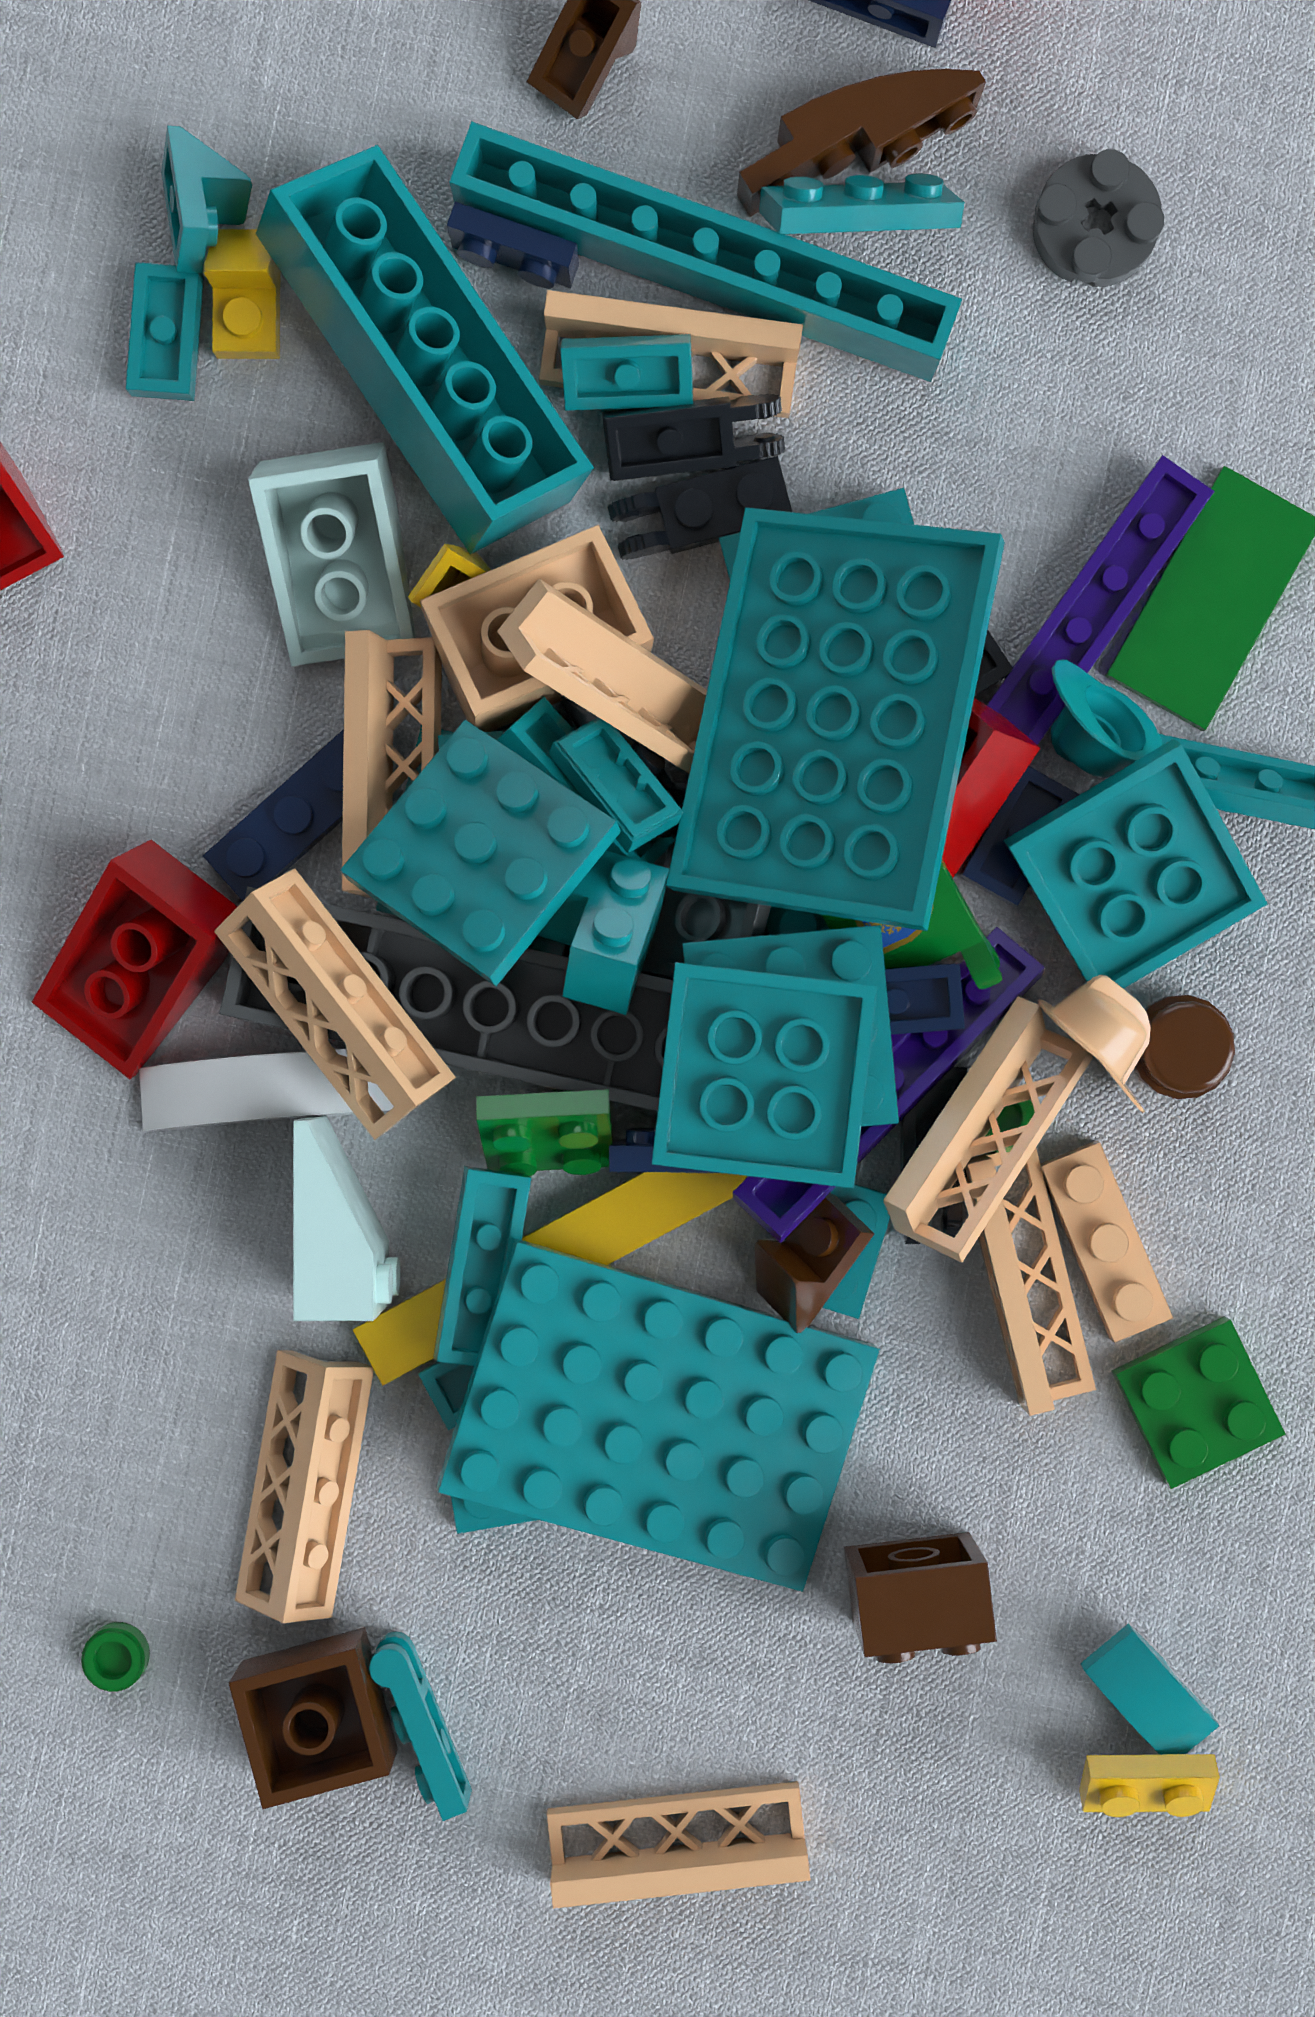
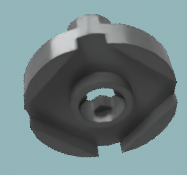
(1109, 184)

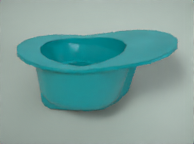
(1098, 725)

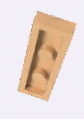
(1105, 1241)

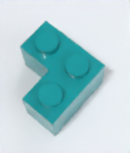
(609, 929)

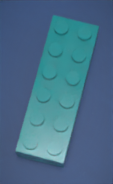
(422, 347)

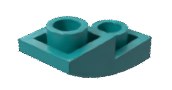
(1149, 1693)

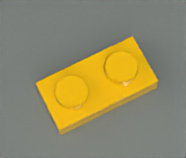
(1149, 1784)

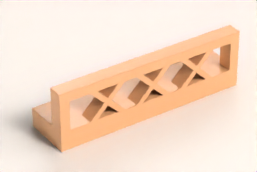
(711, 333)
(605, 673)
(370, 728)
(340, 996)
(966, 1120)
(1011, 1291)
(312, 1491)
(677, 1868)

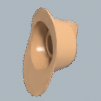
(1106, 1024)

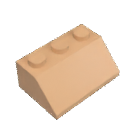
(468, 616)

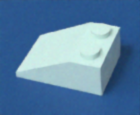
(333, 548)
(337, 1240)

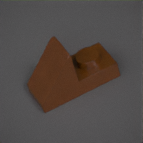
(583, 50)
(811, 1262)

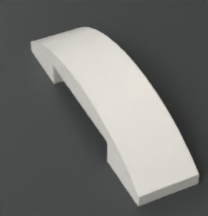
(240, 1091)

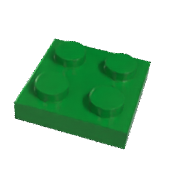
(546, 1131)
(1198, 1402)

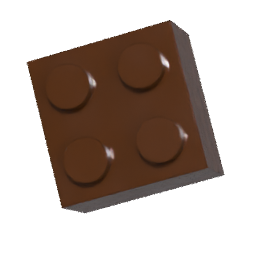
(920, 1596)
(313, 1718)

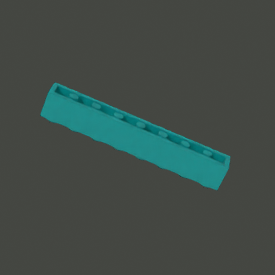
(707, 252)

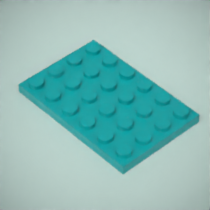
(837, 716)
(657, 1416)

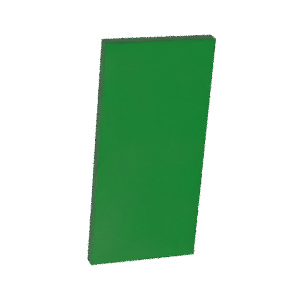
(1213, 599)

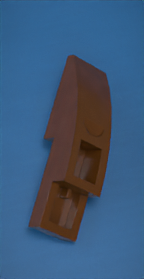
(875, 117)

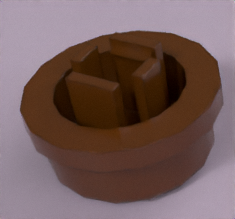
(1187, 1047)

